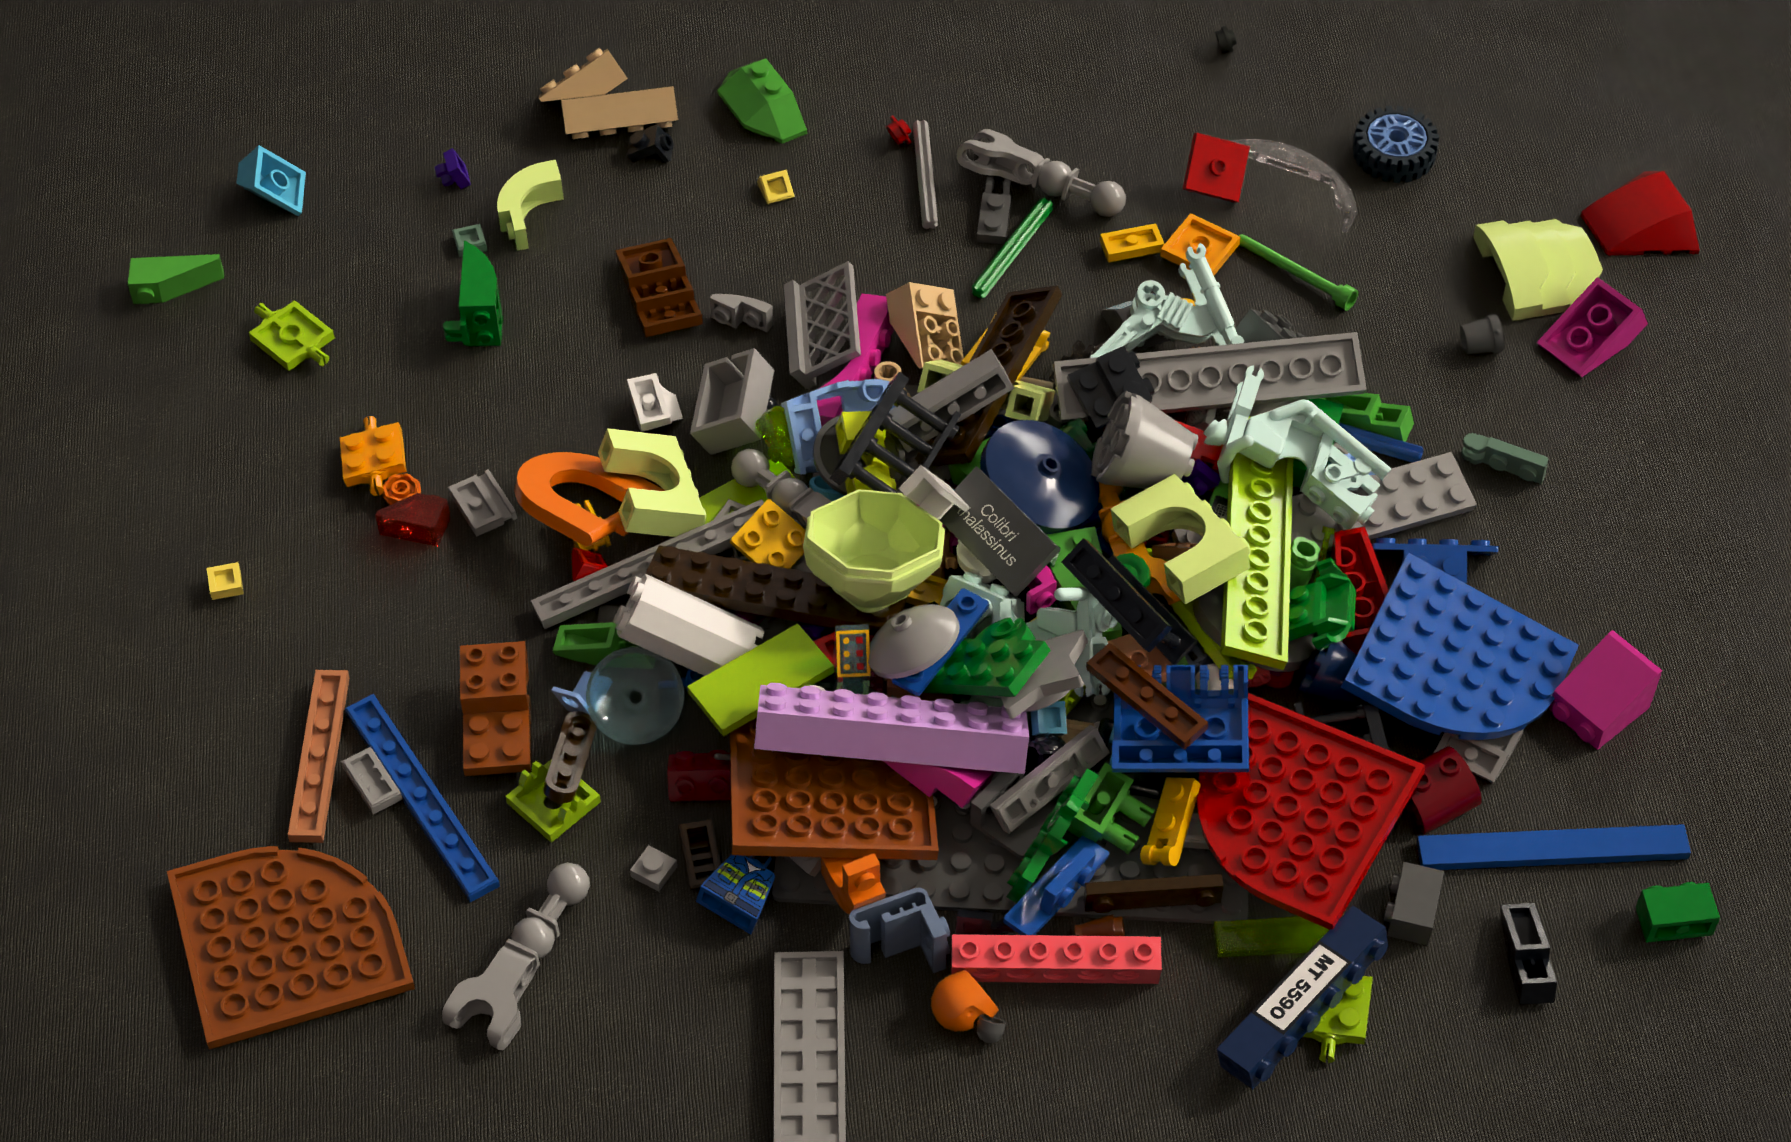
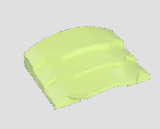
(1541, 264)

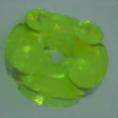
(776, 435)

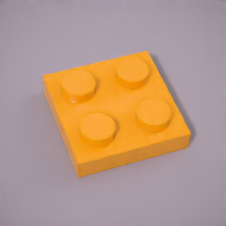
(1195, 230)

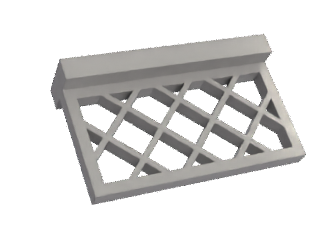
(802, 329)

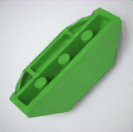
(763, 101)

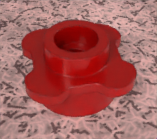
(899, 130)

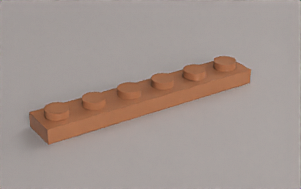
(318, 756)

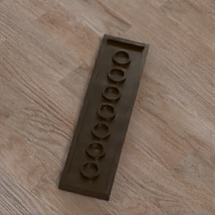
(1012, 339)
(761, 589)

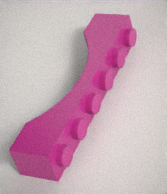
(874, 336)

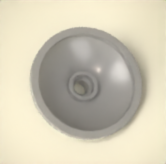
(913, 641)

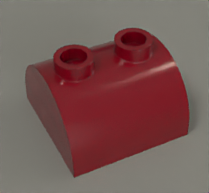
(1443, 791)

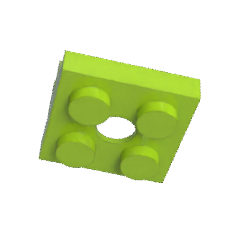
(529, 803)

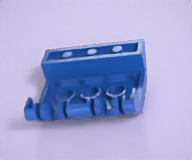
(1221, 748)

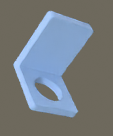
(577, 698)

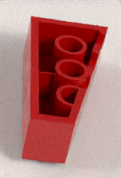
(1357, 560)

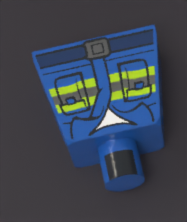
(738, 890)

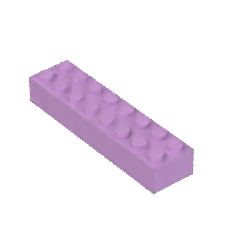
(890, 728)

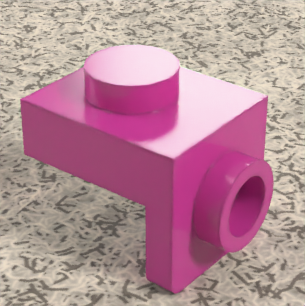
(1041, 591)

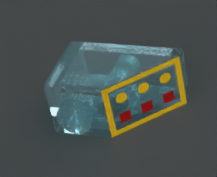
(851, 658)

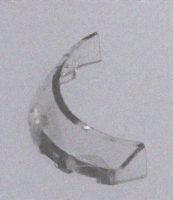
(1307, 165)

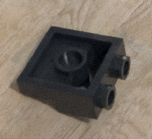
(1105, 380)

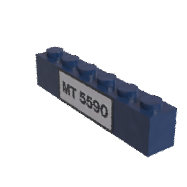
(1303, 997)

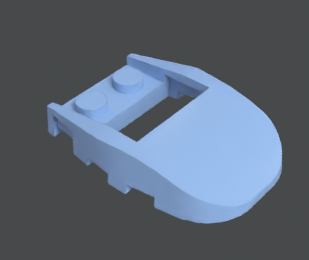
(804, 417)

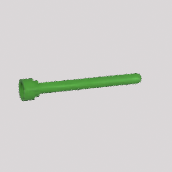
(1344, 296)

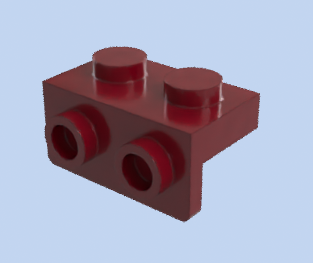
(698, 777)

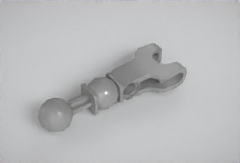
(1055, 178)
(790, 494)
(516, 962)

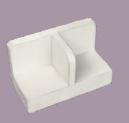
(931, 493)

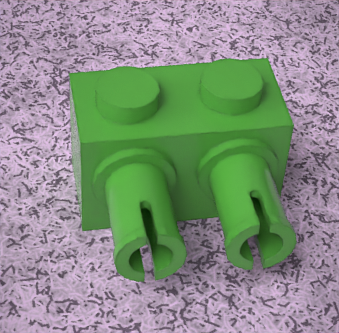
(1107, 797)

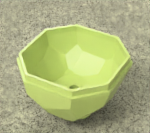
(873, 547)

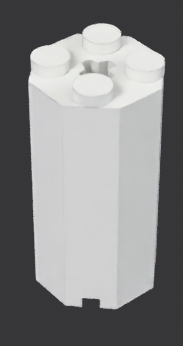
(683, 626)

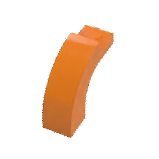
(853, 881)

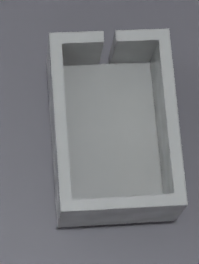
(731, 401)

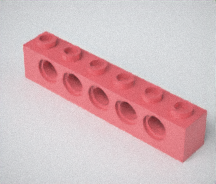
(1058, 958)

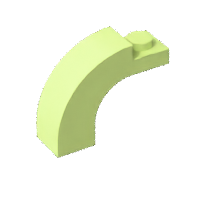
(523, 192)

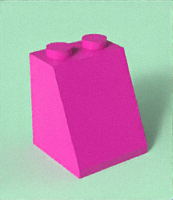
(1606, 691)

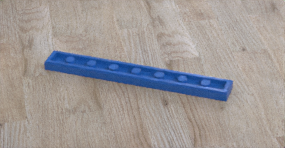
(423, 799)
(1553, 847)

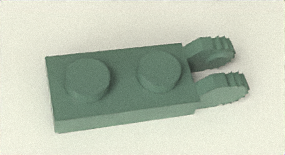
(1504, 457)

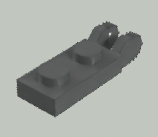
(994, 213)

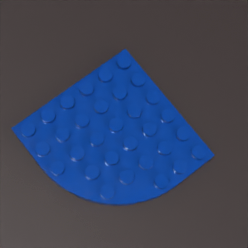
(1456, 658)

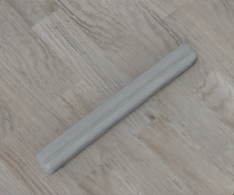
(925, 174)

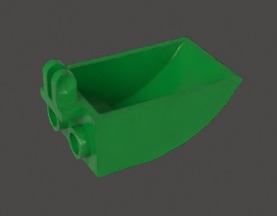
(478, 303)

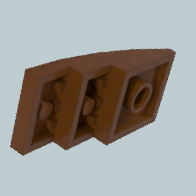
(659, 287)

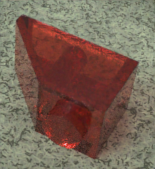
(415, 519)

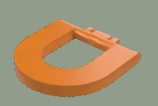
(544, 504)

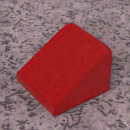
(585, 563)

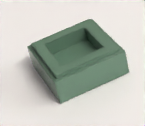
(472, 234)

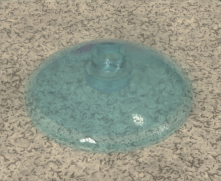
(629, 672)

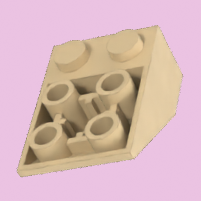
(591, 79)
(926, 322)

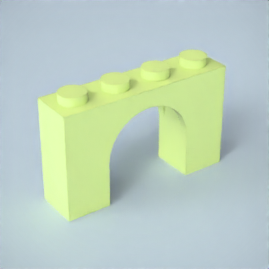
(1022, 403)
(662, 462)
(1176, 506)

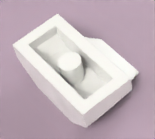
(652, 402)

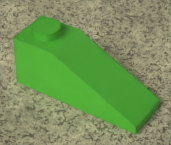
(171, 276)

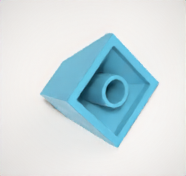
(272, 179)

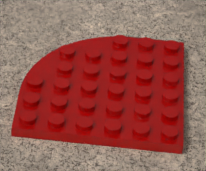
(1305, 812)

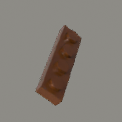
(1147, 696)

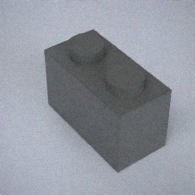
(1415, 903)

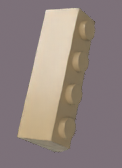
(619, 110)

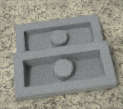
(1483, 757)

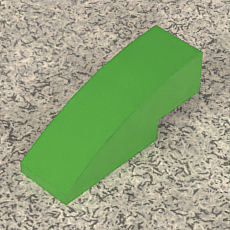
(1368, 413)
(588, 642)

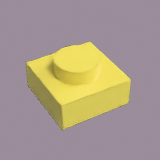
(225, 581)

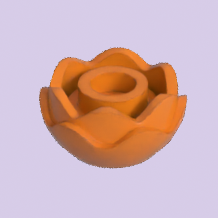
(396, 484)

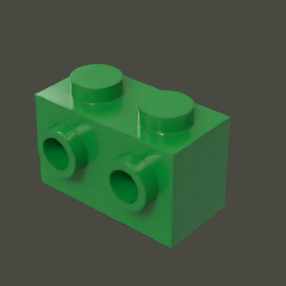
(1677, 912)

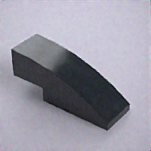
(1528, 953)

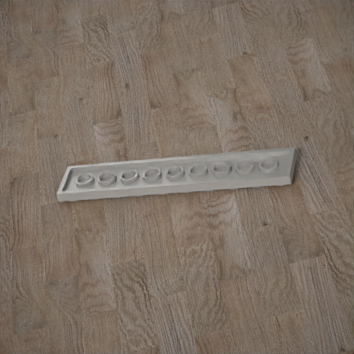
(1209, 375)
(1405, 499)

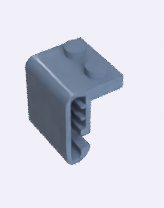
(900, 924)

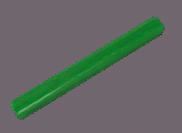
(1012, 248)

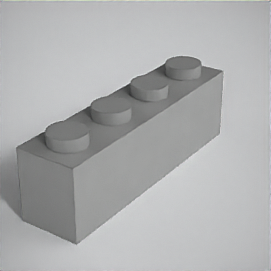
(961, 391)

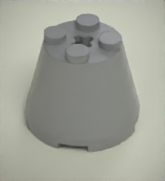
(1141, 445)

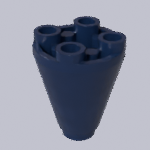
(1326, 674)

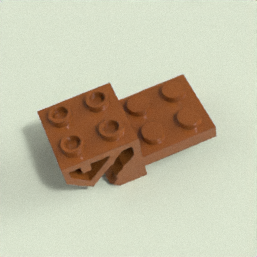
(495, 708)

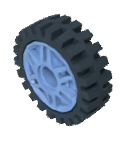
(1395, 144)

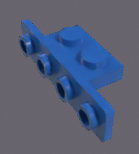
(1445, 556)
(968, 609)
(1056, 887)

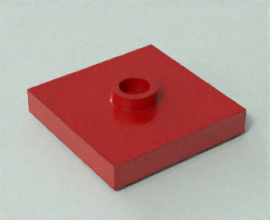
(1216, 167)

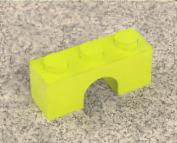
(846, 430)

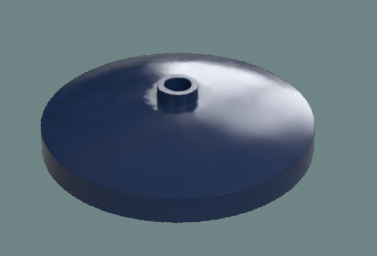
(1042, 474)

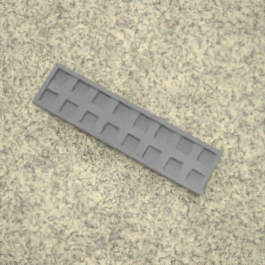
(809, 1047)

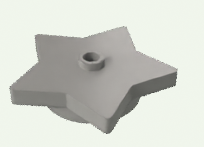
(1052, 678)

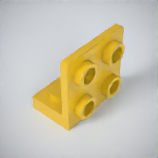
(771, 537)

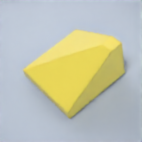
(775, 187)

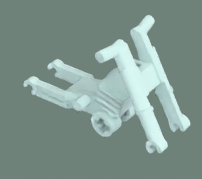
(1176, 317)

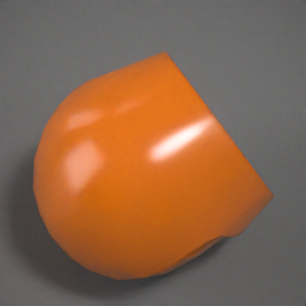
(960, 1001)

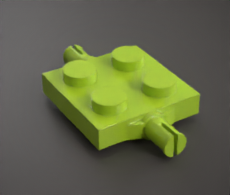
(291, 335)
(1346, 1021)

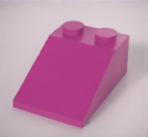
(1593, 328)

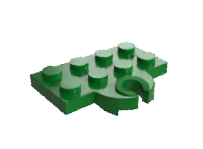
(993, 662)
(1051, 832)

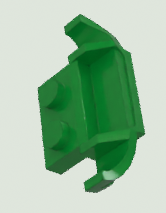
(1323, 607)

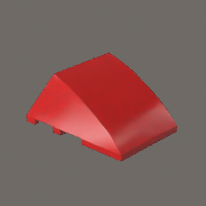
(1642, 218)

